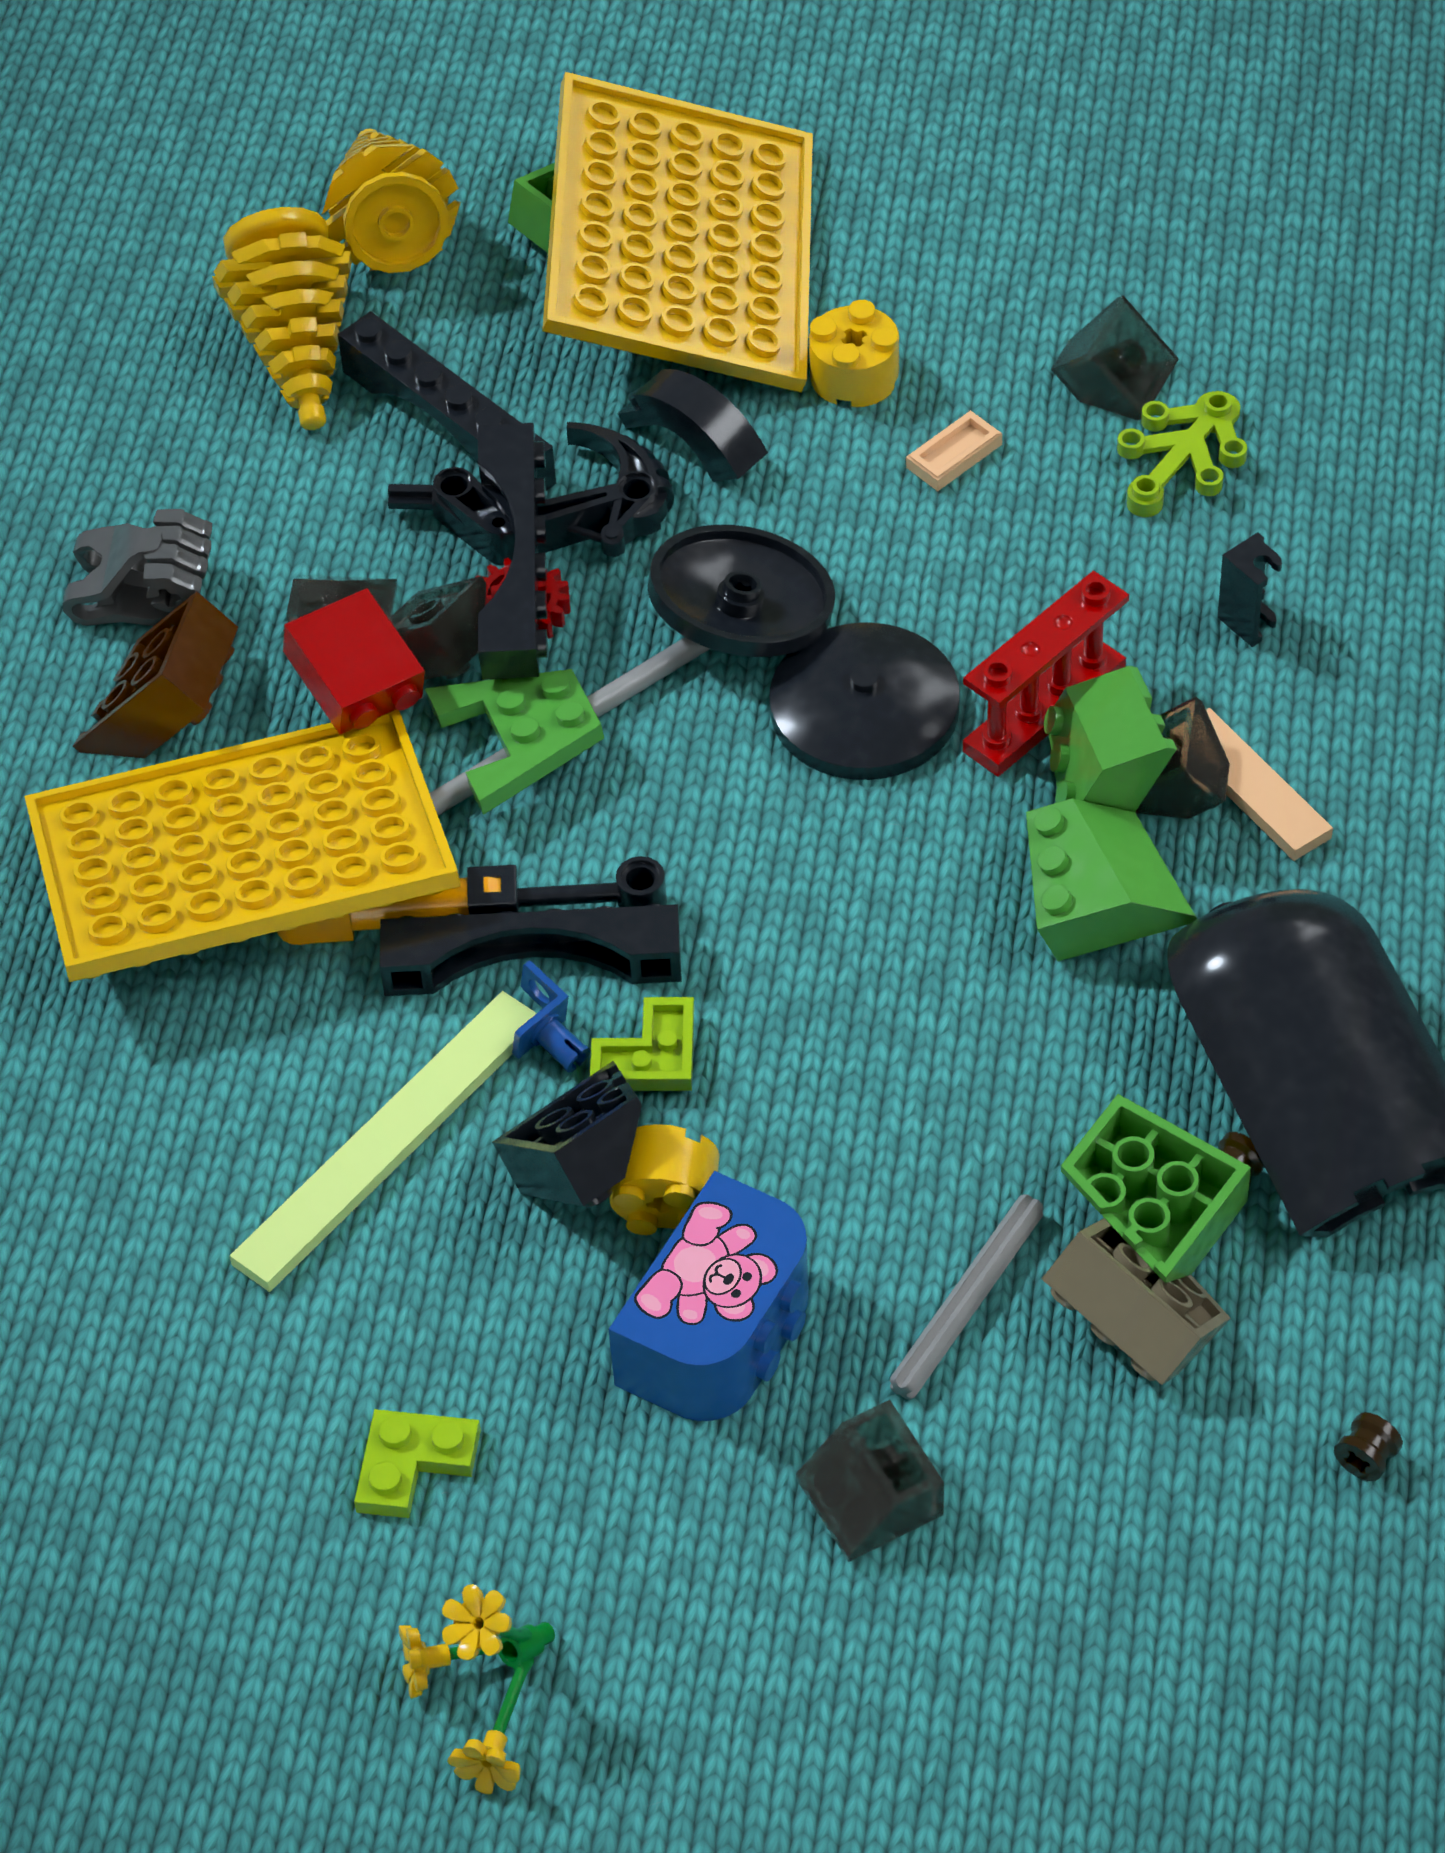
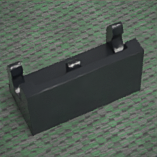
(1243, 589)

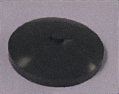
(741, 590)
(865, 701)

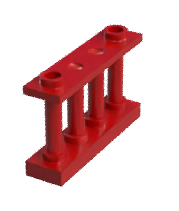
(1019, 667)

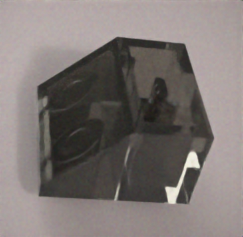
(872, 1482)

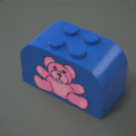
(715, 1304)

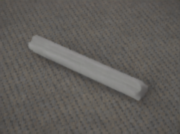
(966, 1297)

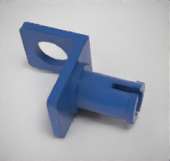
(546, 1026)

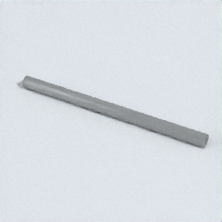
(601, 701)

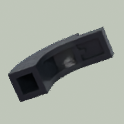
(700, 417)

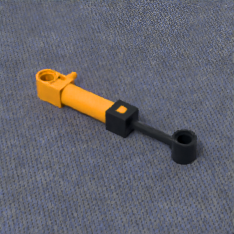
(494, 890)

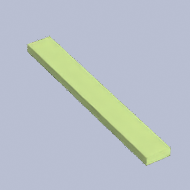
(381, 1144)

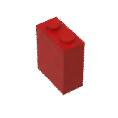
(353, 661)

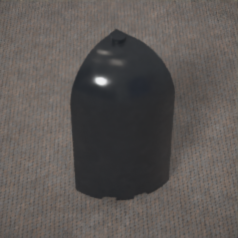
(1315, 1051)

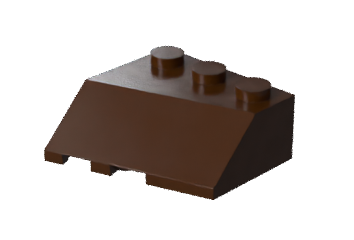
(163, 682)

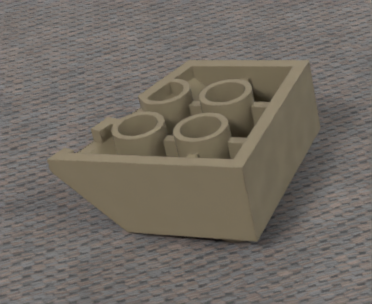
(1131, 1305)

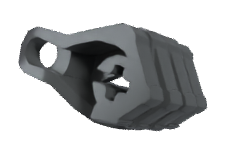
(139, 571)

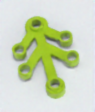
(1211, 414)

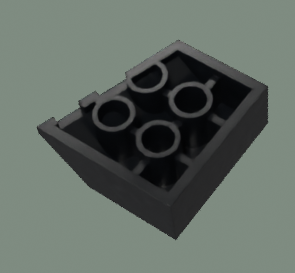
(576, 1142)

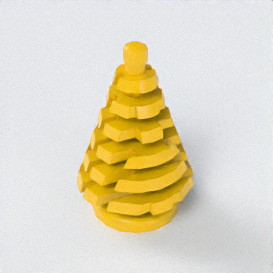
(390, 203)
(289, 297)

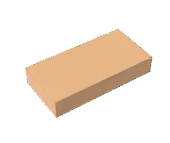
(954, 450)

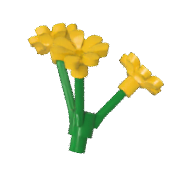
(477, 1631)

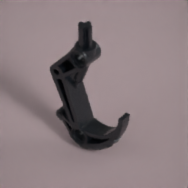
(602, 514)

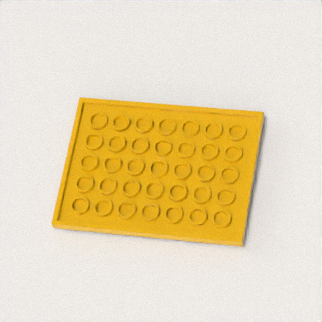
(680, 233)
(237, 844)

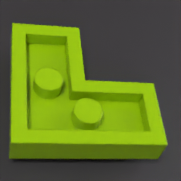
(664, 1053)
(404, 1446)

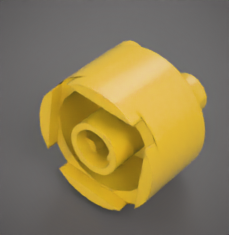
(854, 354)
(662, 1177)

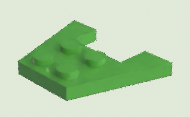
(536, 720)

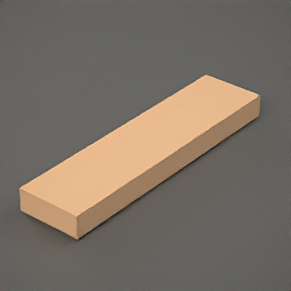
(1269, 797)

